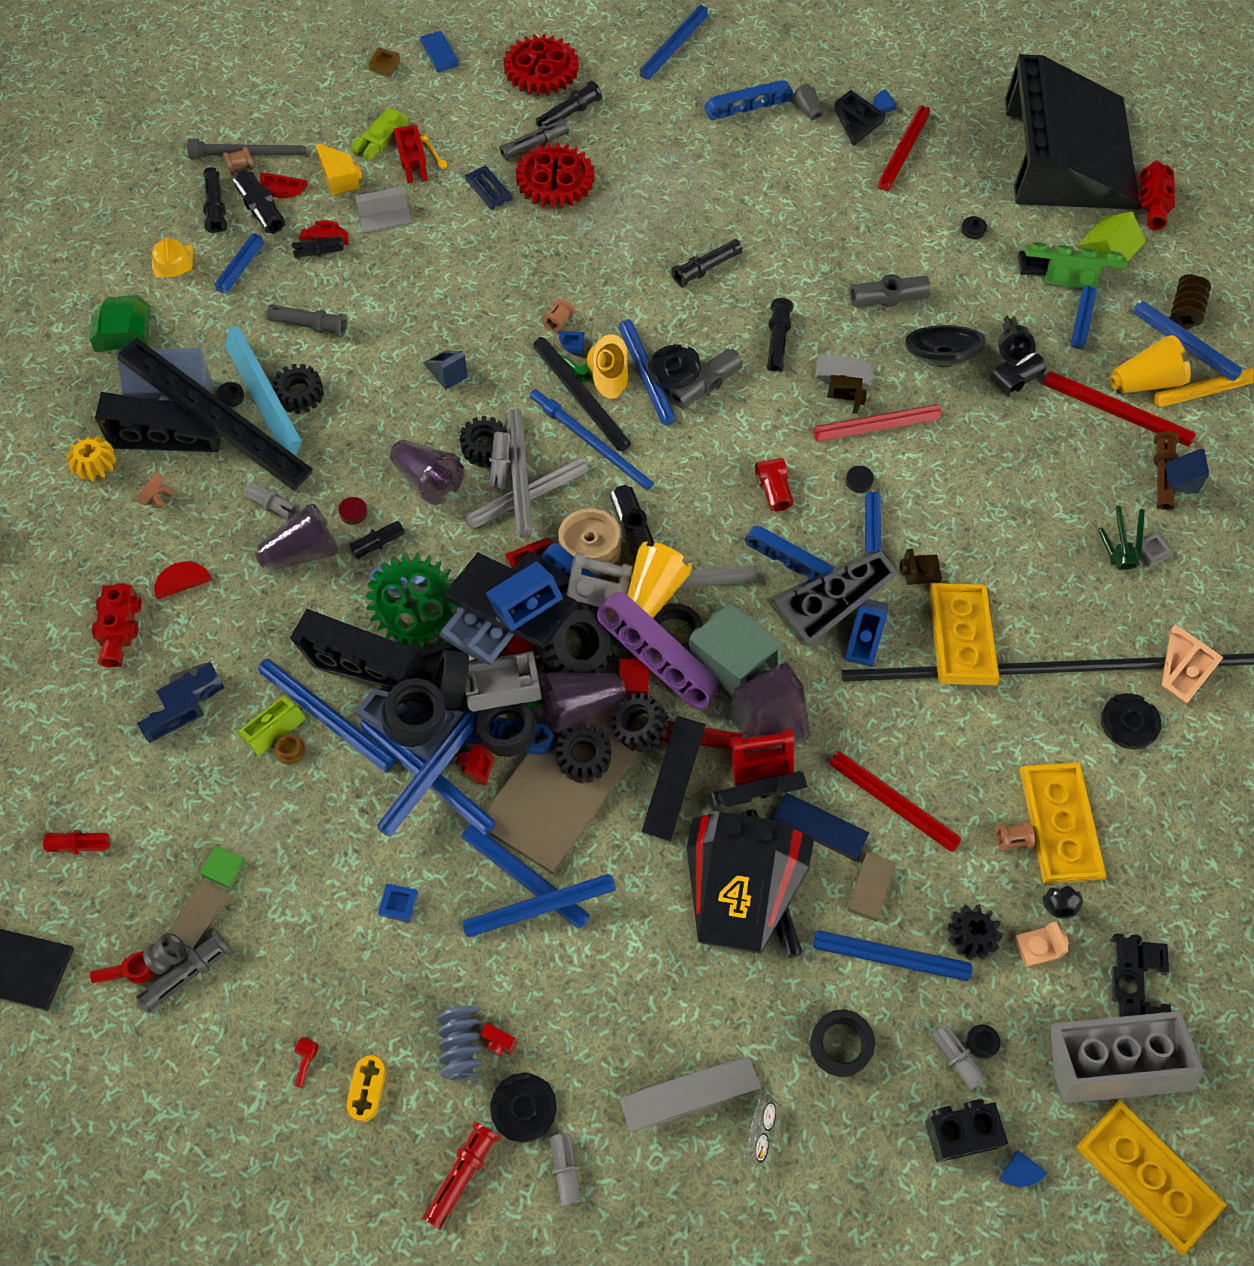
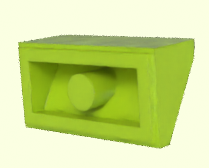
(271, 725)

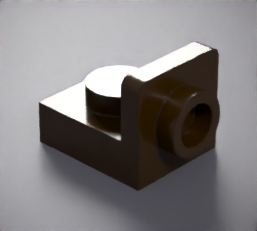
(920, 568)

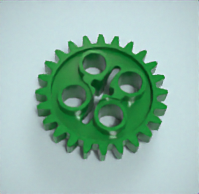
(388, 608)

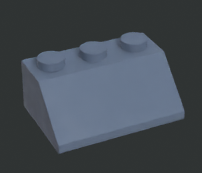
(186, 359)

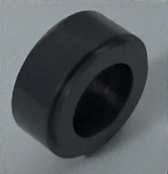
(974, 227)
(230, 393)
(859, 479)
(983, 1041)

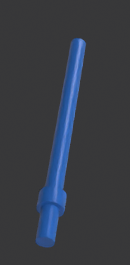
(553, 409)

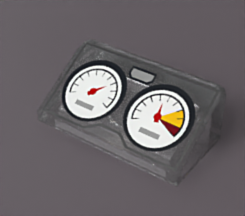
(761, 1132)

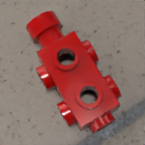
(1157, 193)
(119, 605)

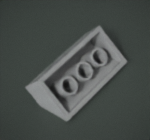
(1124, 1057)

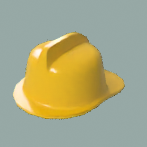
(171, 258)
(609, 365)

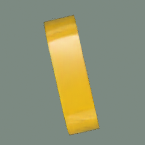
(358, 1087)

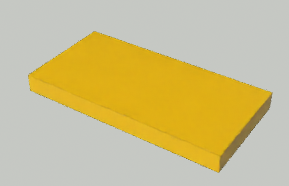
(963, 634)
(1062, 823)
(1151, 1177)

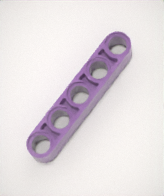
(658, 650)

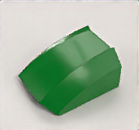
(120, 322)

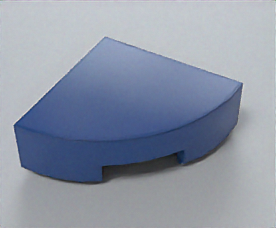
(884, 102)
(573, 342)
(1021, 1171)

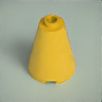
(1153, 368)
(656, 576)

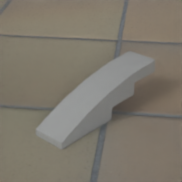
(689, 1094)

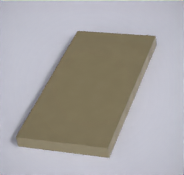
(546, 812)

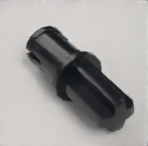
(318, 246)
(376, 539)

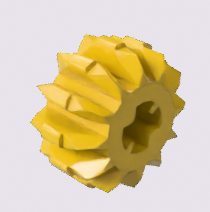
(91, 458)

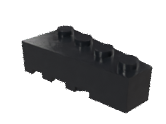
(152, 425)
(828, 598)
(355, 652)

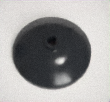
(945, 344)

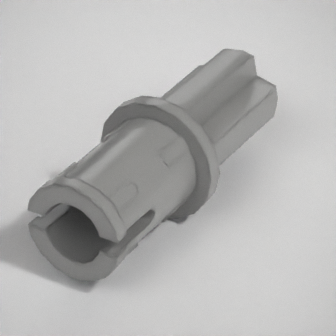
(499, 459)
(270, 500)
(958, 1056)
(565, 1170)

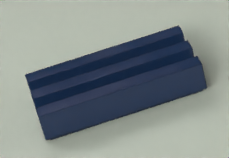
(497, 200)

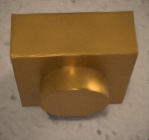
(384, 61)

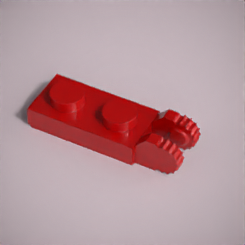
(410, 151)

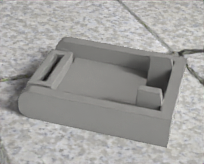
(500, 682)

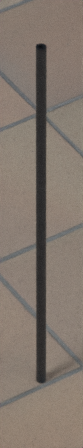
(1037, 667)

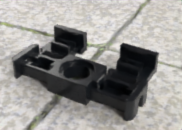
(761, 788)
(1139, 959)

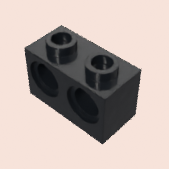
(968, 1139)

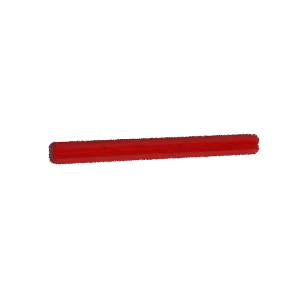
(1116, 407)

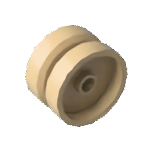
(592, 534)

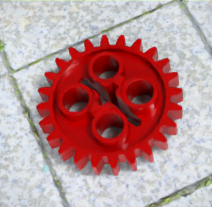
(541, 64)
(573, 176)

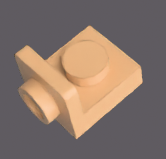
(1042, 945)

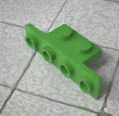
(1074, 267)

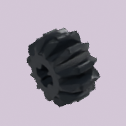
(984, 941)

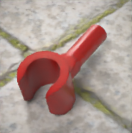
(308, 1050)

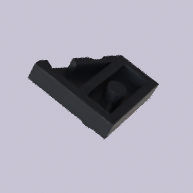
(857, 116)

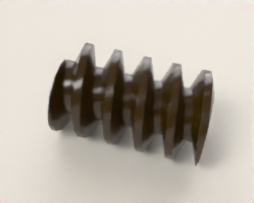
(1190, 301)

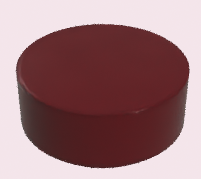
(353, 510)

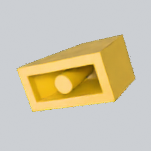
(338, 169)

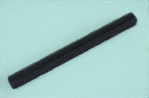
(581, 394)

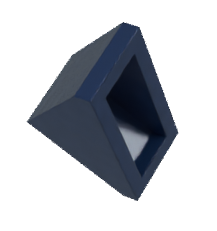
(448, 367)
(1188, 472)

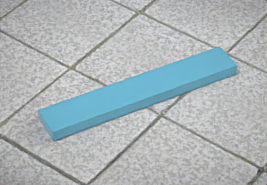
(261, 390)

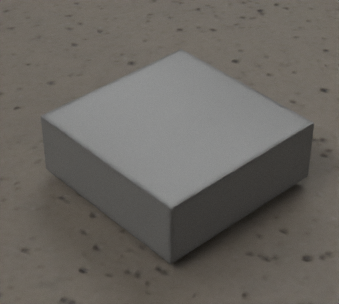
(1154, 549)

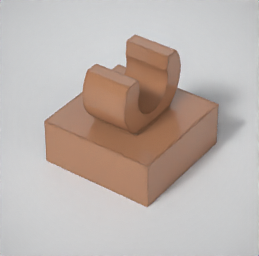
(152, 490)

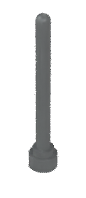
(198, 149)

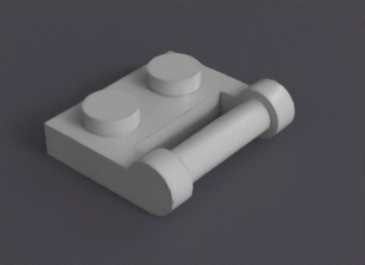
(592, 590)

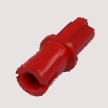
(76, 842)

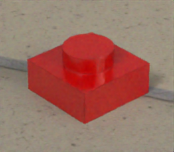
(497, 1040)

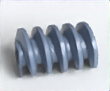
(458, 1043)

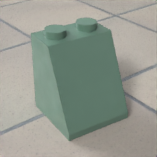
(734, 648)

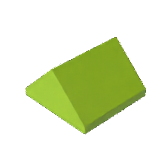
(1116, 234)

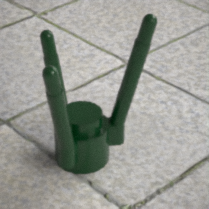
(1125, 555)

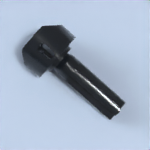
(1016, 342)

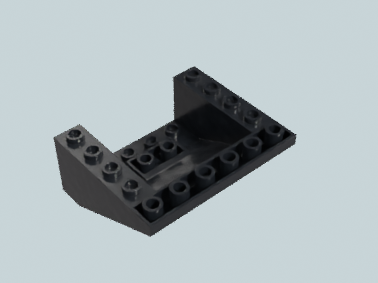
(1073, 138)

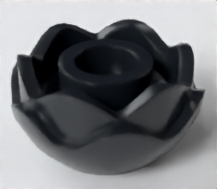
(1063, 902)

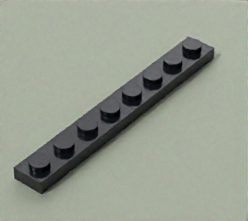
(215, 414)

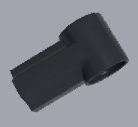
(1013, 377)

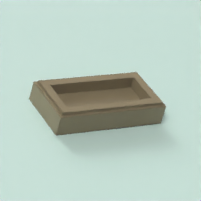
(871, 886)
(199, 914)

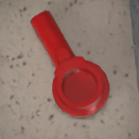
(132, 968)

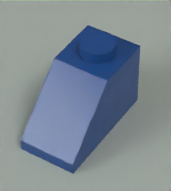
(866, 632)

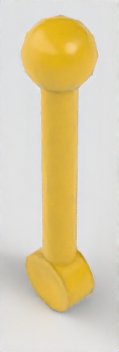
(442, 164)

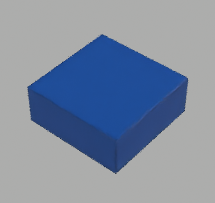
(398, 903)

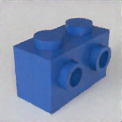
(524, 595)

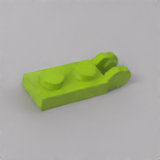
(379, 133)

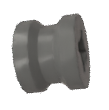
(165, 953)

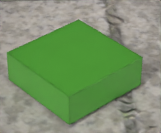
(222, 867)

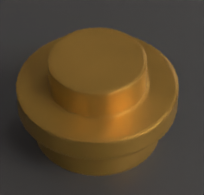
(289, 749)

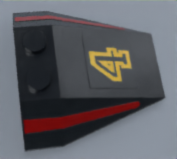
(744, 877)

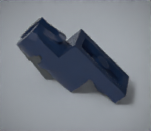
(181, 700)

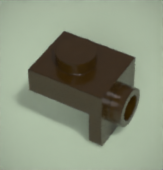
(848, 389)

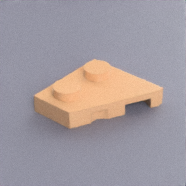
(1186, 664)

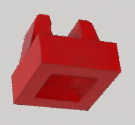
(476, 763)

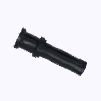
(577, 102)
(213, 207)
(697, 266)
(779, 326)

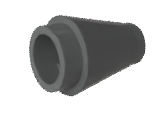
(808, 101)

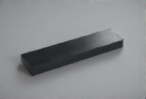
(673, 778)

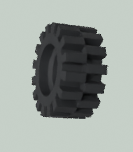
(298, 376)
(474, 431)
(651, 731)
(584, 735)

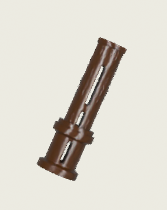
(1165, 498)

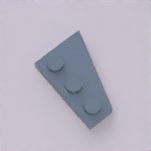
(409, 713)

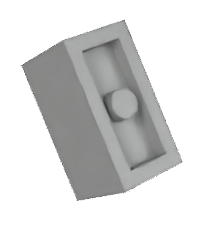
(383, 209)

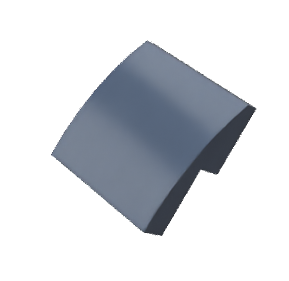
(475, 636)

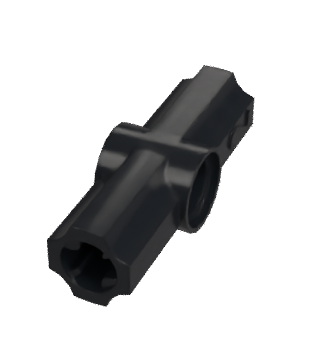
(259, 201)
(629, 514)

